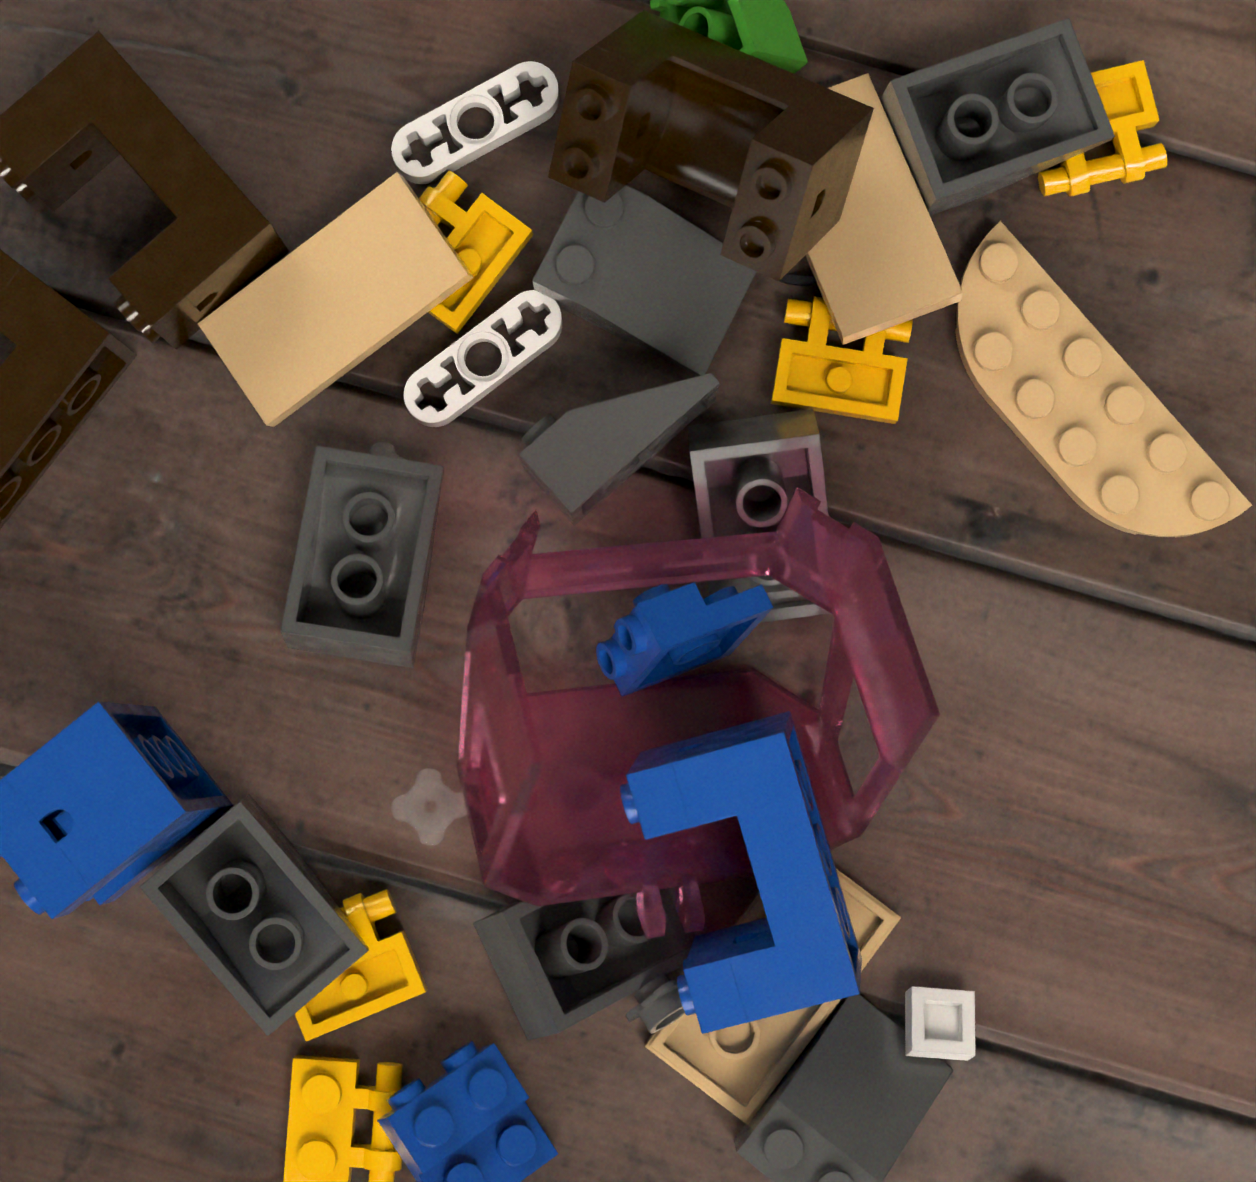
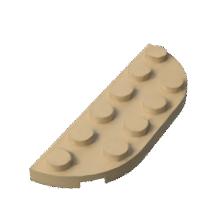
(1081, 401)

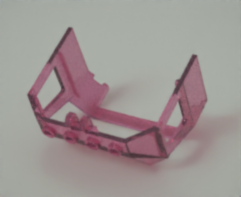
(550, 764)

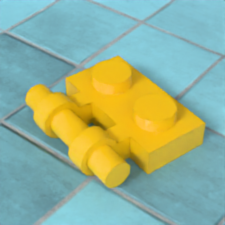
(1130, 108)
(483, 238)
(838, 378)
(371, 984)
(324, 1118)

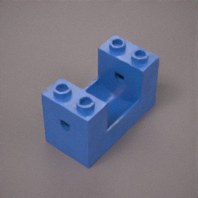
(102, 807)
(807, 941)

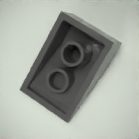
(996, 115)
(644, 277)
(606, 442)
(745, 482)
(363, 557)
(256, 915)
(577, 956)
(844, 1102)

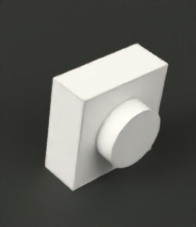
(940, 1023)

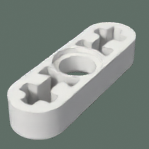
(524, 115)
(484, 332)

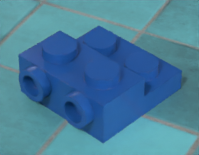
(678, 633)
(467, 1122)

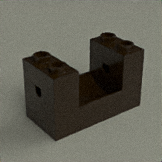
(103, 109)
(717, 126)
(49, 379)

